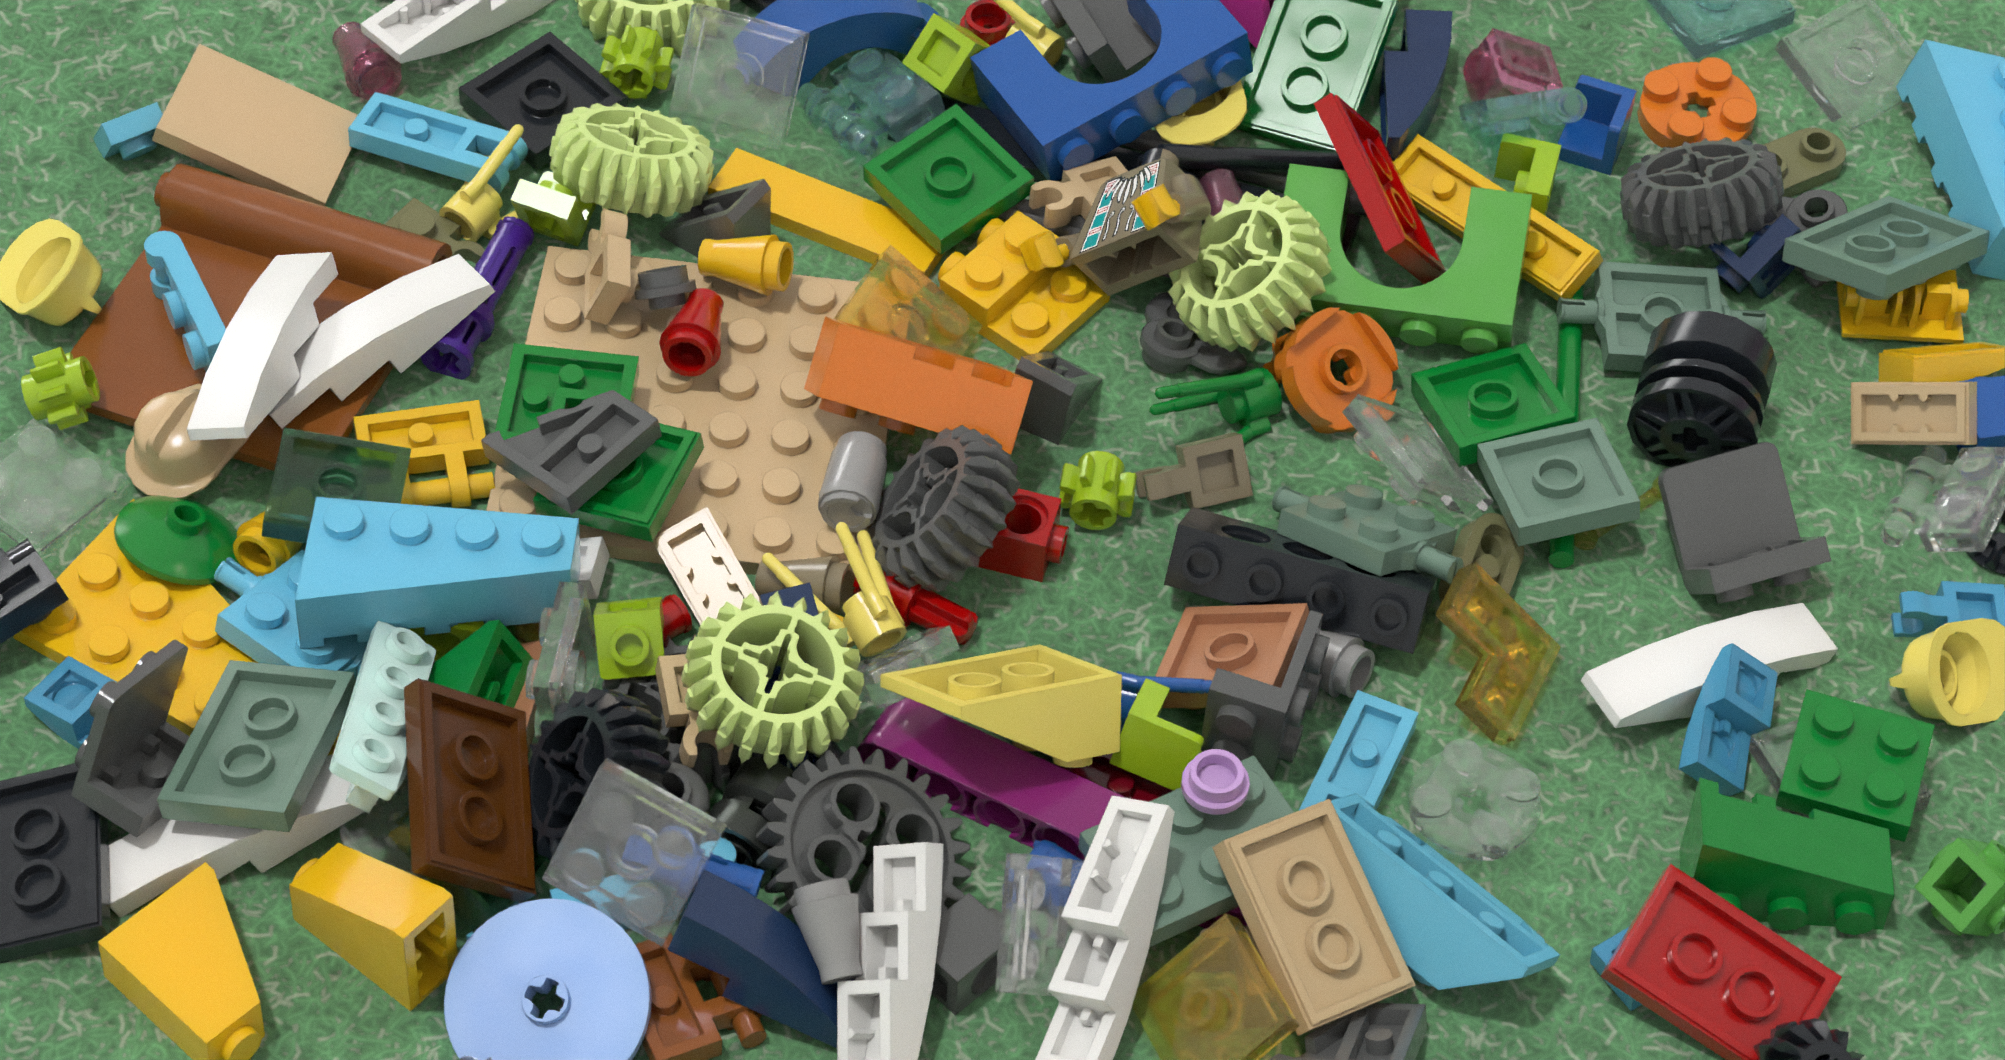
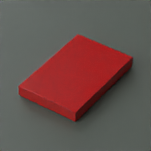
(1380, 189)
(1715, 969)

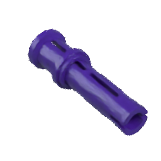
(497, 268)

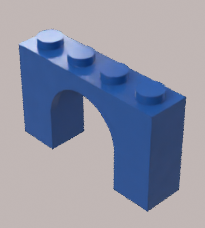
(1076, 122)

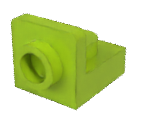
(1530, 165)
(552, 209)
(629, 637)

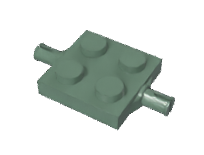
(1637, 299)
(1369, 531)

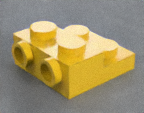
(1016, 307)

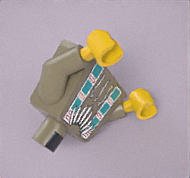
(1135, 229)

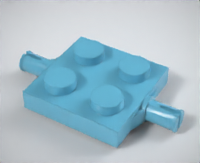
(266, 620)

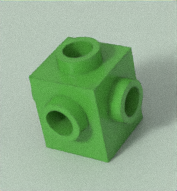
(1956, 883)

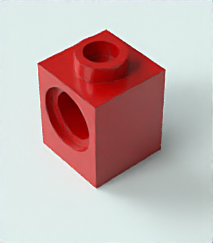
(1029, 538)

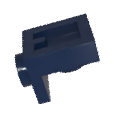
(1762, 264)

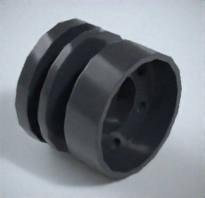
(1701, 388)

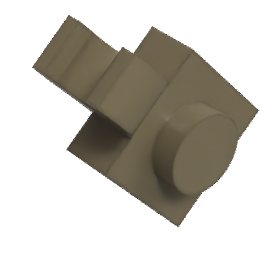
(1206, 473)

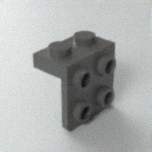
(1103, 35)
(1736, 524)
(1263, 718)
(131, 742)

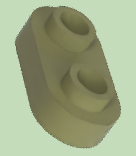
(1803, 164)
(1492, 547)

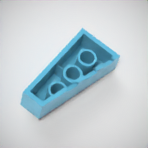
(1962, 120)
(428, 567)

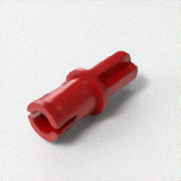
(930, 609)

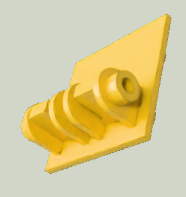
(1915, 314)

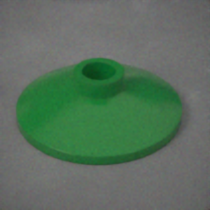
(175, 538)

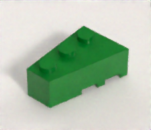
(1788, 864)

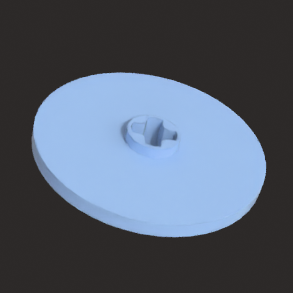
(530, 951)

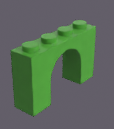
(1464, 306)

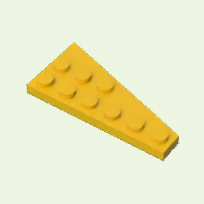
(124, 613)

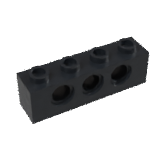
(1260, 567)

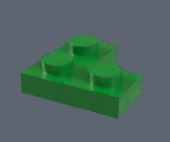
(557, 378)

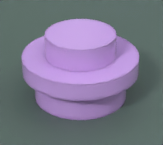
(1215, 782)

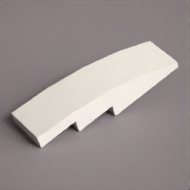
(432, 27)
(384, 326)
(258, 348)
(1667, 676)
(174, 848)
(1112, 930)
(888, 1005)

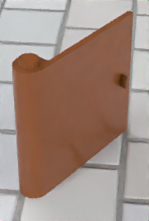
(231, 239)

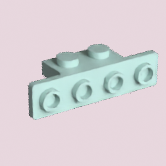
(373, 733)

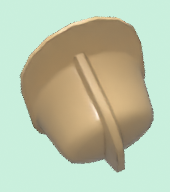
(163, 457)

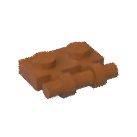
(680, 1020)

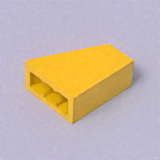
(378, 921)
(188, 970)

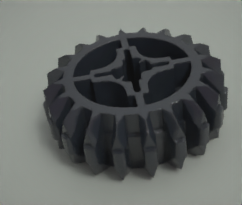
(574, 747)

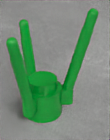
(1240, 398)

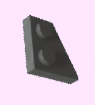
(576, 448)
(1371, 1033)

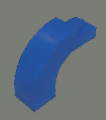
(849, 26)

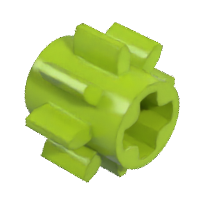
(637, 61)
(60, 388)
(1097, 490)

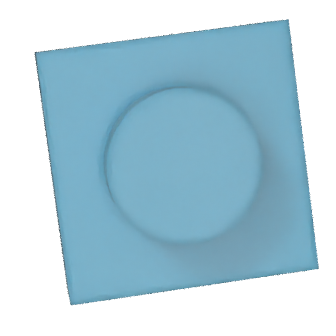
(129, 133)

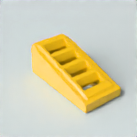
(1941, 362)

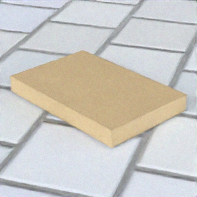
(256, 127)
(1313, 916)

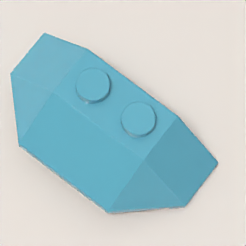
(1437, 914)

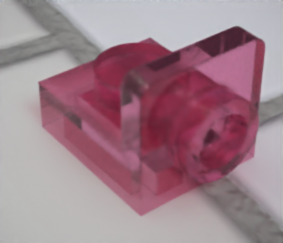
(1511, 64)

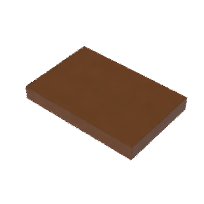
(469, 791)

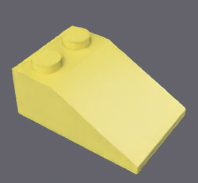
(1027, 696)

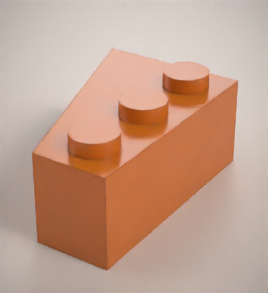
(914, 384)

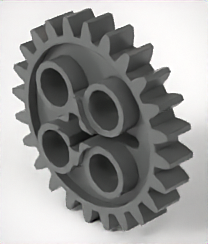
(810, 825)

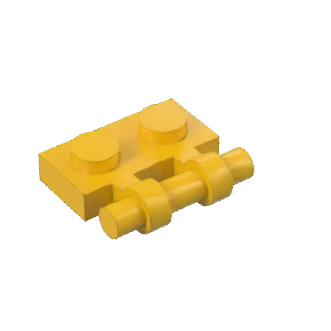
(439, 439)

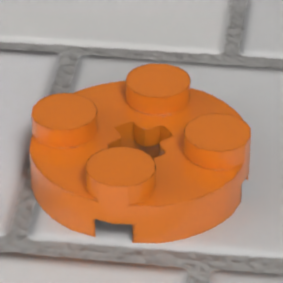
(1705, 83)
(1306, 370)

